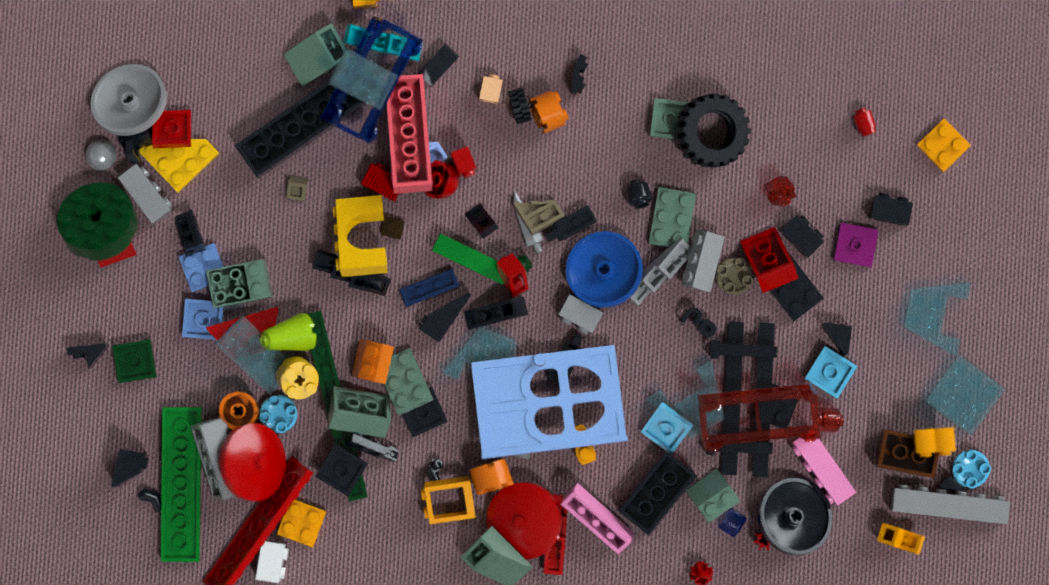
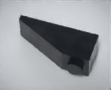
(496, 312)
(440, 320)

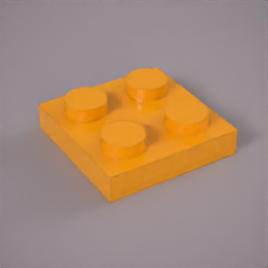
(943, 145)
(302, 523)

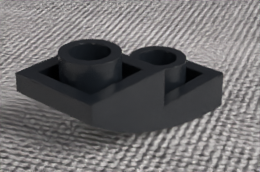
(438, 64)
(577, 80)

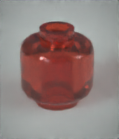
(830, 419)

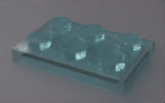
(363, 79)

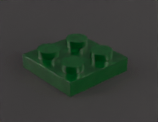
(134, 361)

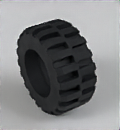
(736, 127)

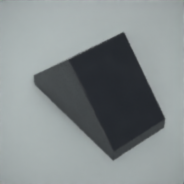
(839, 335)

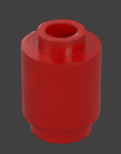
(864, 122)

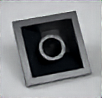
(128, 466)

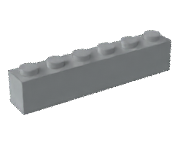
(950, 506)

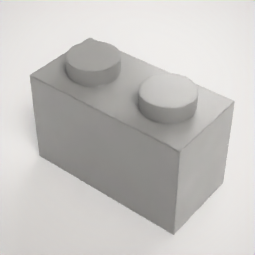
(580, 314)

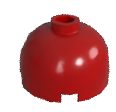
(444, 180)

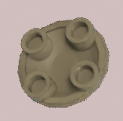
(734, 276)

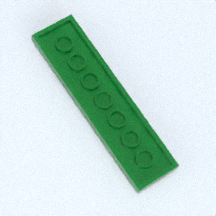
(180, 486)

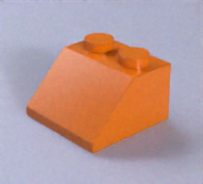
(372, 361)

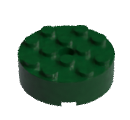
(97, 221)

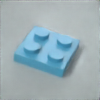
(830, 372)
(666, 428)

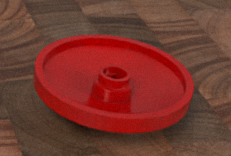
(252, 462)
(526, 518)

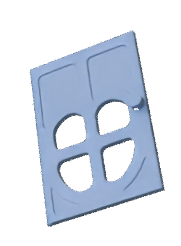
(509, 407)

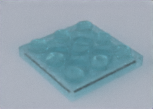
(964, 395)

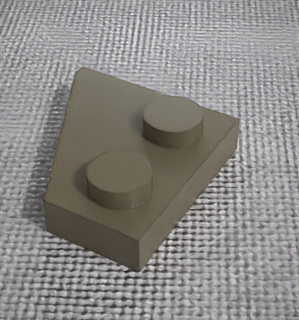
(538, 214)

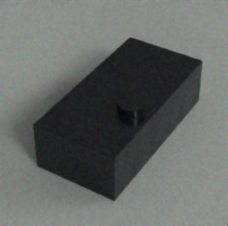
(658, 493)

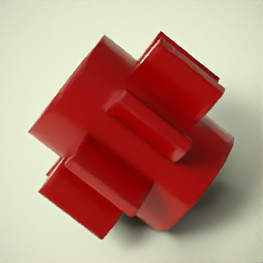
(762, 543)
(701, 573)

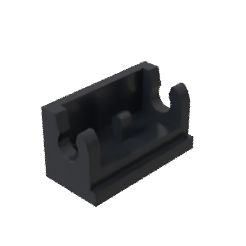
(189, 233)

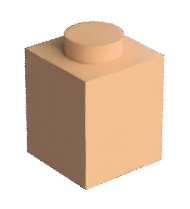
(491, 89)

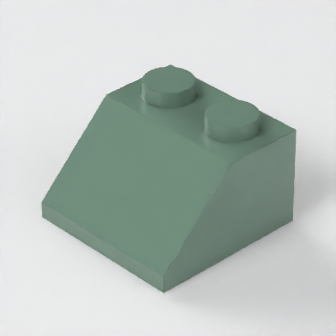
(712, 495)

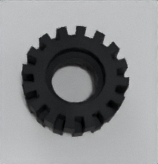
(519, 105)

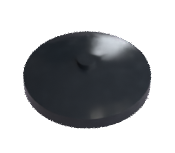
(794, 516)

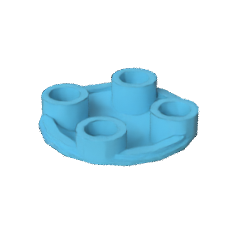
(278, 413)
(971, 468)

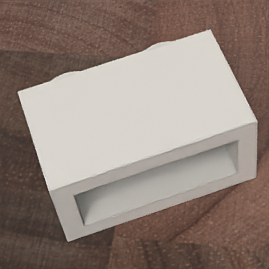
(271, 562)

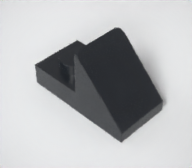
(481, 221)
(93, 352)

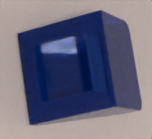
(732, 522)

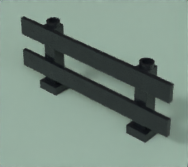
(735, 351)

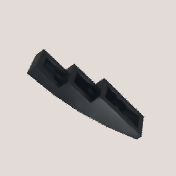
(371, 283)

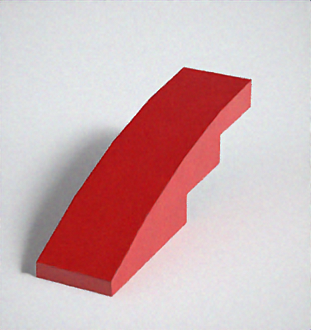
(555, 556)

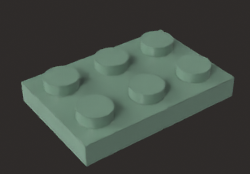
(671, 217)
(406, 383)

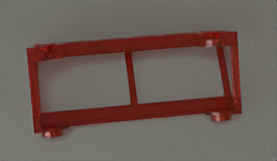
(803, 392)

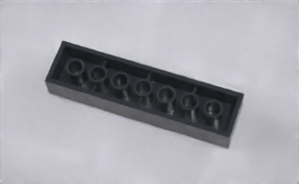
(292, 130)

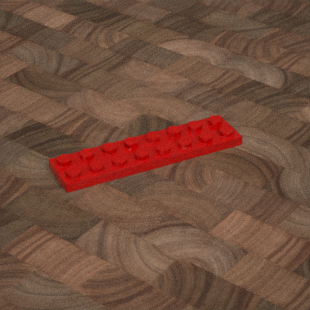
(258, 526)

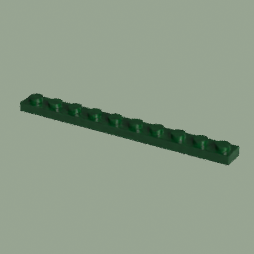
(328, 378)

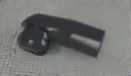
(433, 469)
(150, 496)

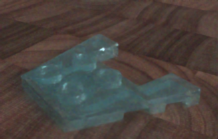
(927, 312)
(482, 346)
(689, 406)

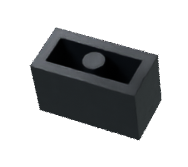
(891, 210)
(802, 235)

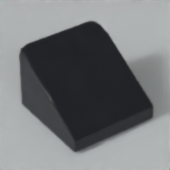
(949, 483)

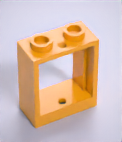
(448, 484)

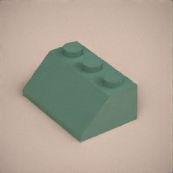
(359, 412)

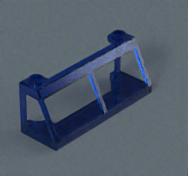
(374, 30)

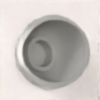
(100, 154)

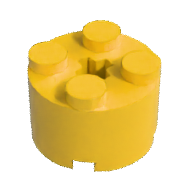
(287, 375)

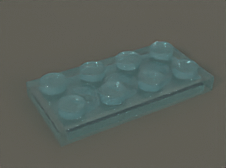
(243, 346)

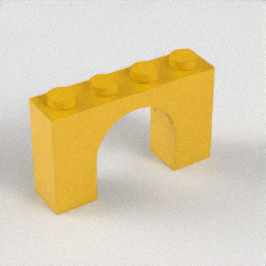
(349, 213)

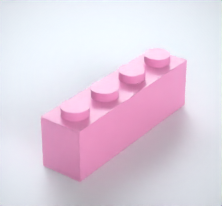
(825, 470)
(597, 518)

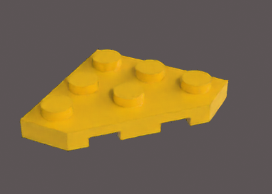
(181, 164)

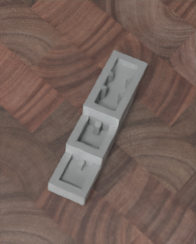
(660, 269)

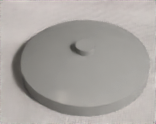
(128, 99)

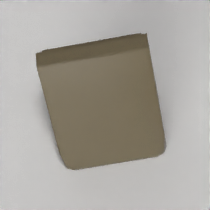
(297, 188)

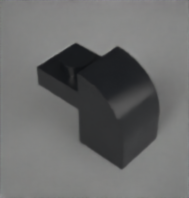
(132, 144)

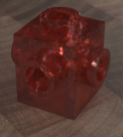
(780, 191)

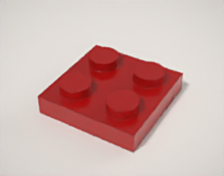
(173, 129)

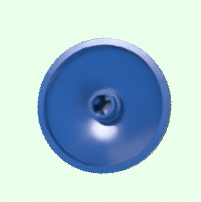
(604, 269)

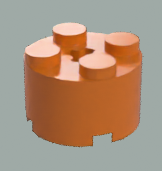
(548, 111)
(238, 399)
(491, 476)

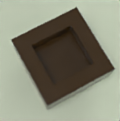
(393, 228)

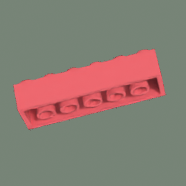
(409, 136)

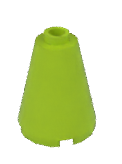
(291, 334)

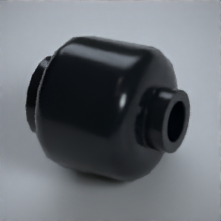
(638, 194)

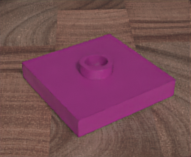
(855, 245)

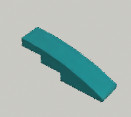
(386, 44)

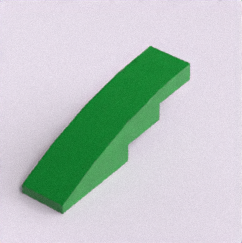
(467, 257)

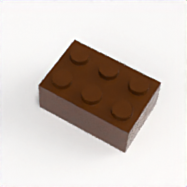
(898, 453)

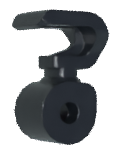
(705, 326)

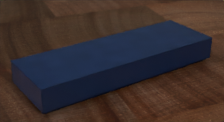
(429, 287)

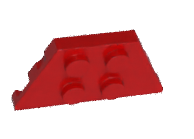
(261, 321)

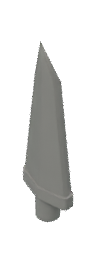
(530, 240)

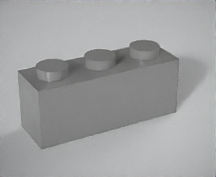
(146, 193)
(703, 260)

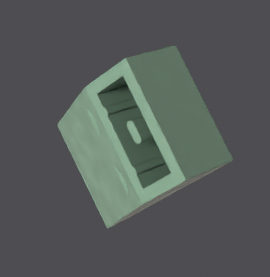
(316, 55)
(239, 283)
(496, 559)

